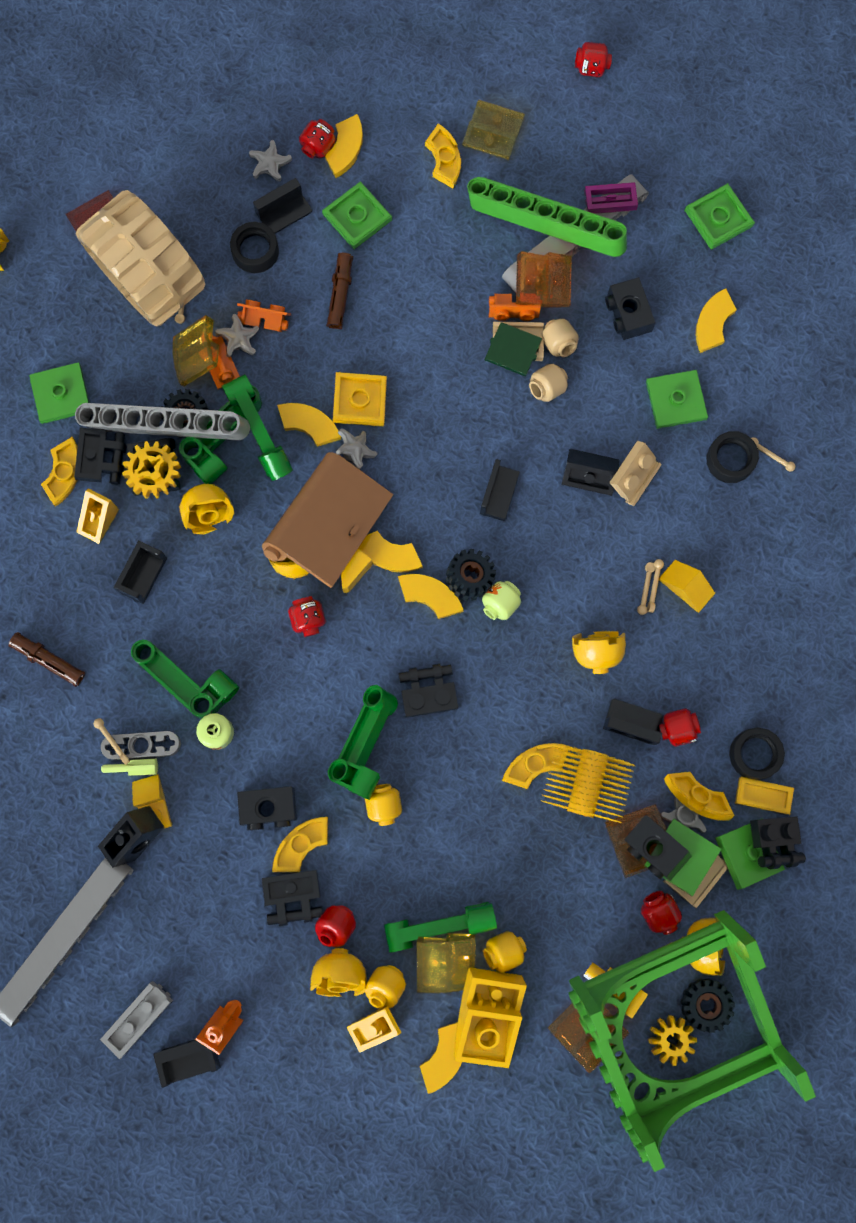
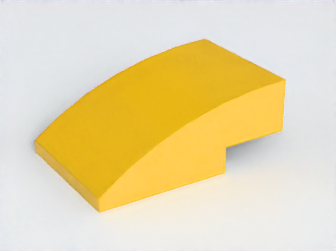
(489, 1017)

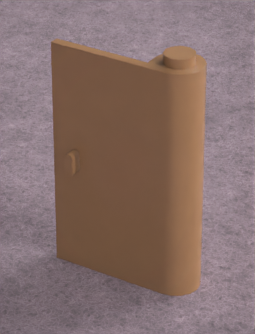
(322, 515)

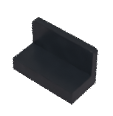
(282, 206)
(590, 471)
(499, 492)
(633, 722)

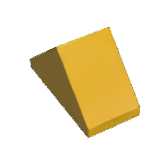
(96, 516)
(355, 570)
(688, 584)

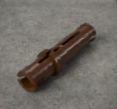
(341, 281)
(37, 653)

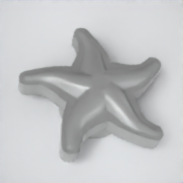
(269, 161)
(237, 337)
(355, 448)
(684, 816)

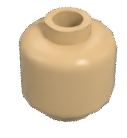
(560, 337)
(548, 382)

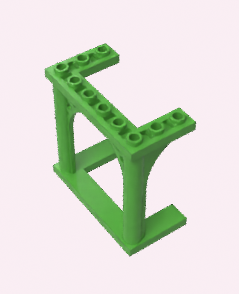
(650, 1117)

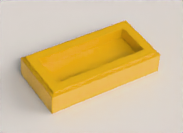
(764, 795)

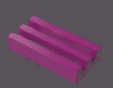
(612, 202)

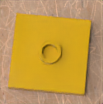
(359, 399)

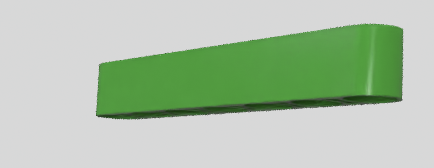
(548, 216)

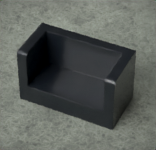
(140, 572)
(184, 1062)

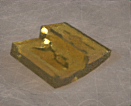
(493, 130)
(195, 351)
(444, 962)

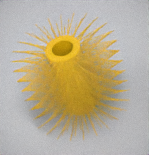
(588, 781)

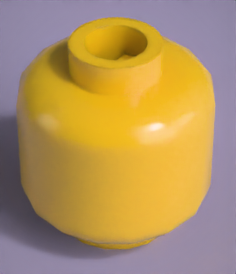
(384, 805)
(504, 951)
(385, 986)

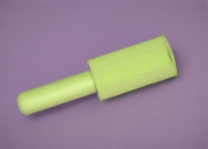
(134, 767)

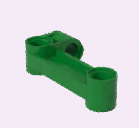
(273, 458)
(205, 462)
(217, 688)
(349, 767)
(477, 920)

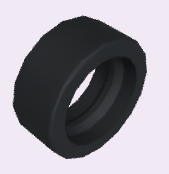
(254, 265)
(739, 439)
(773, 741)

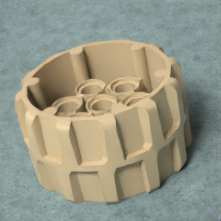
(141, 257)

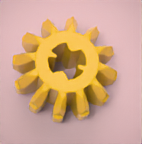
(681, 1035)

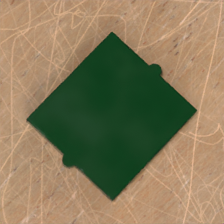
(513, 349)

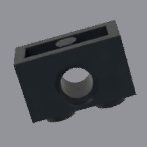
(631, 295)
(251, 802)
(647, 834)
(131, 836)

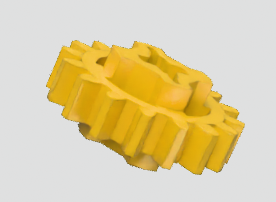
(141, 476)

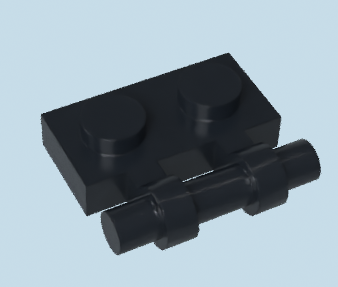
(91, 455)
(431, 698)
(773, 833)
(292, 888)

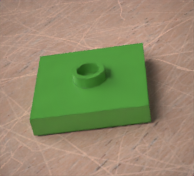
(357, 215)
(719, 216)
(58, 392)
(676, 399)
(743, 857)
(702, 858)

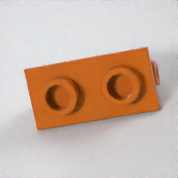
(503, 308)
(274, 317)
(225, 369)
(221, 1027)

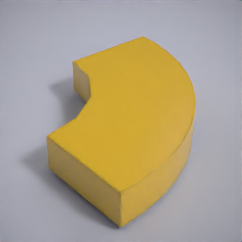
(347, 146)
(446, 155)
(711, 320)
(310, 421)
(61, 479)
(390, 556)
(430, 592)
(532, 763)
(698, 797)
(299, 843)
(441, 1065)

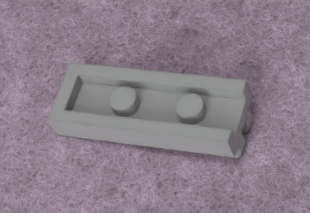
(136, 1019)

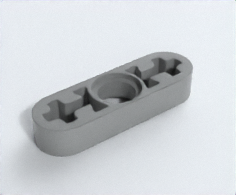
(160, 737)

